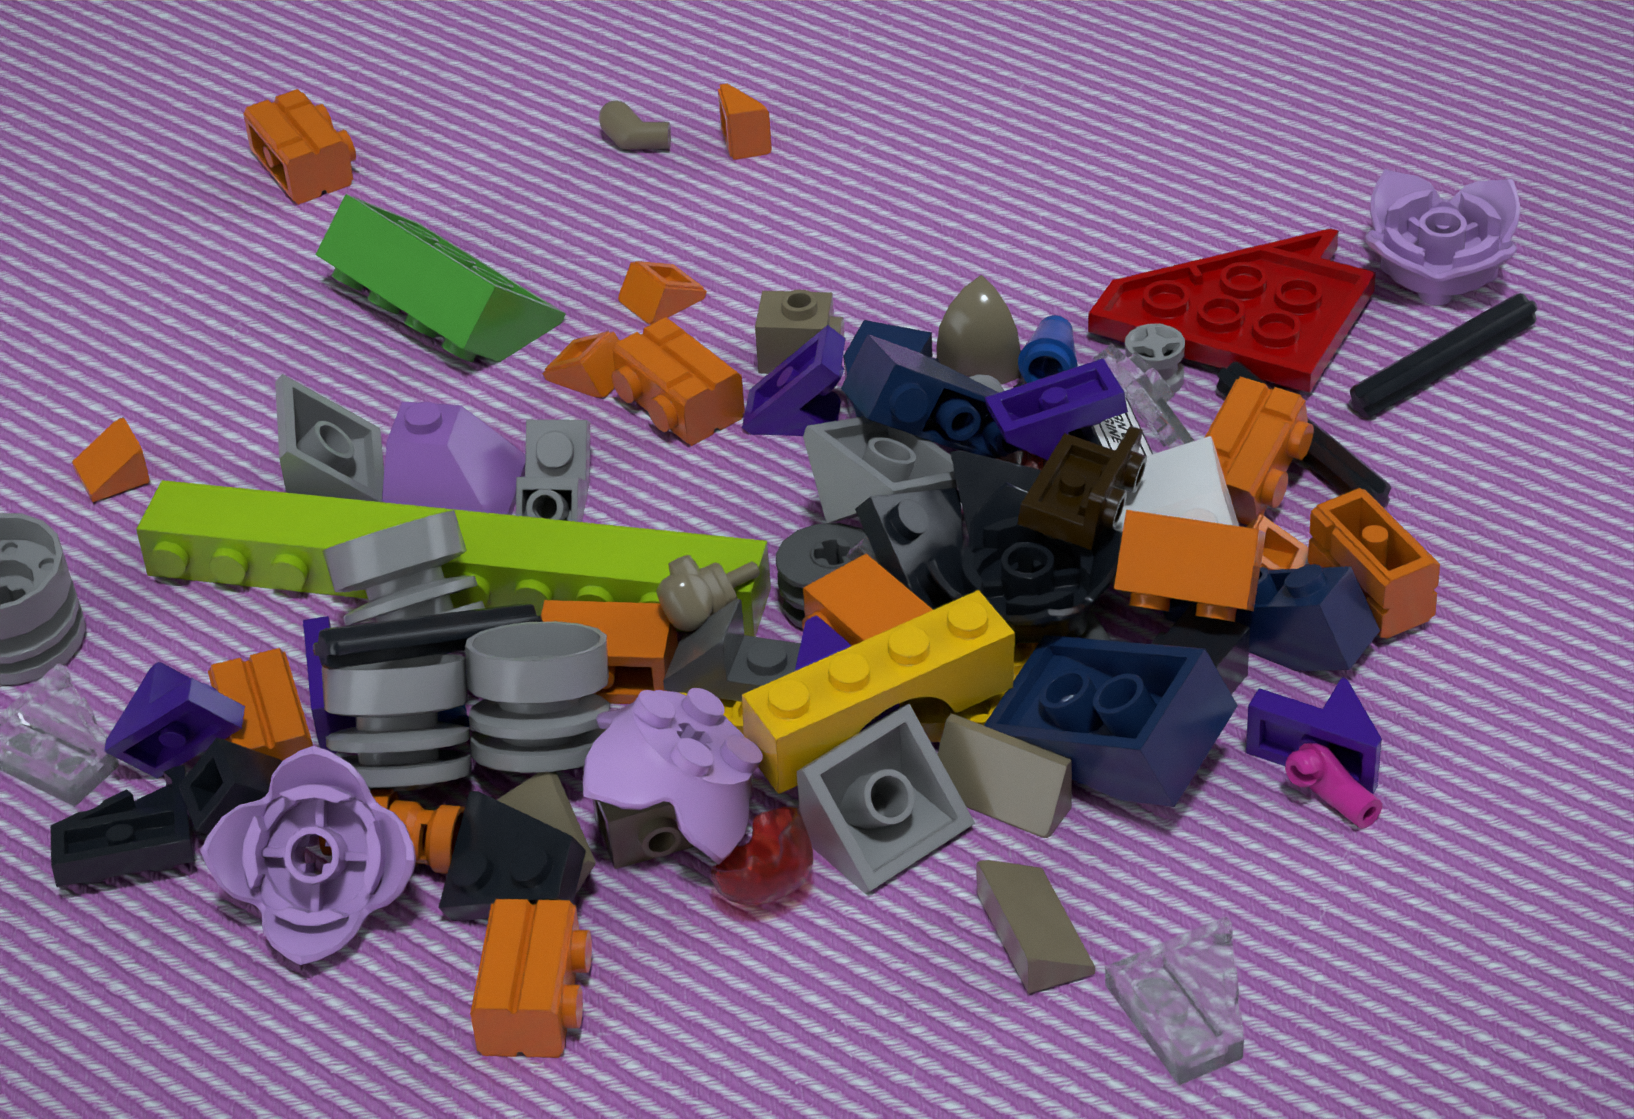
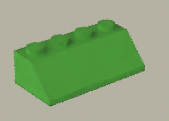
(433, 283)

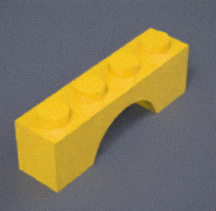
(946, 654)

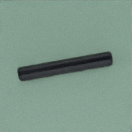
(1442, 355)
(1325, 453)
(413, 636)

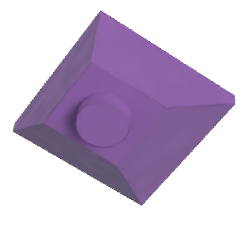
(449, 461)

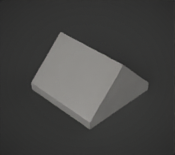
(326, 446)
(871, 459)
(880, 801)

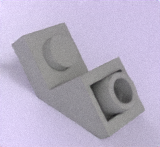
(555, 470)

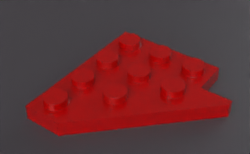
(1266, 306)

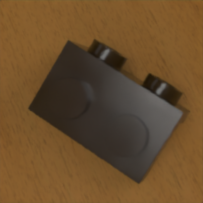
(1083, 488)

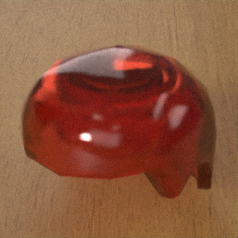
(770, 863)

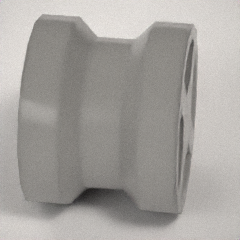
(1161, 349)

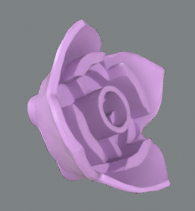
(1438, 242)
(679, 754)
(262, 844)

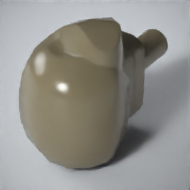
(695, 593)

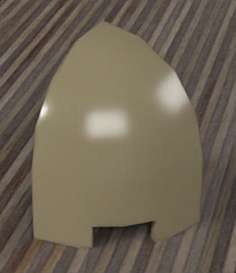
(979, 334)

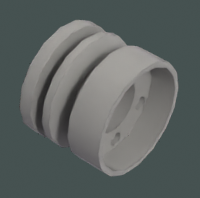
(402, 569)
(37, 601)
(536, 694)
(398, 720)

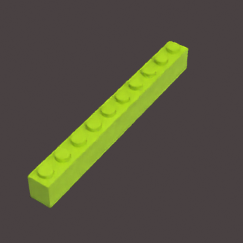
(280, 540)

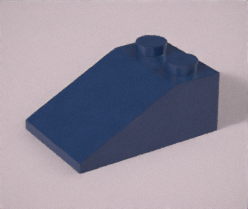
(1121, 711)

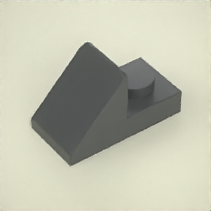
(726, 660)

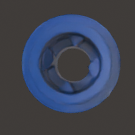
(1048, 350)

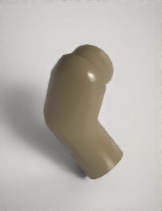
(630, 131)

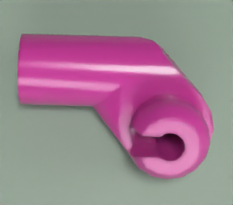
(1323, 773)

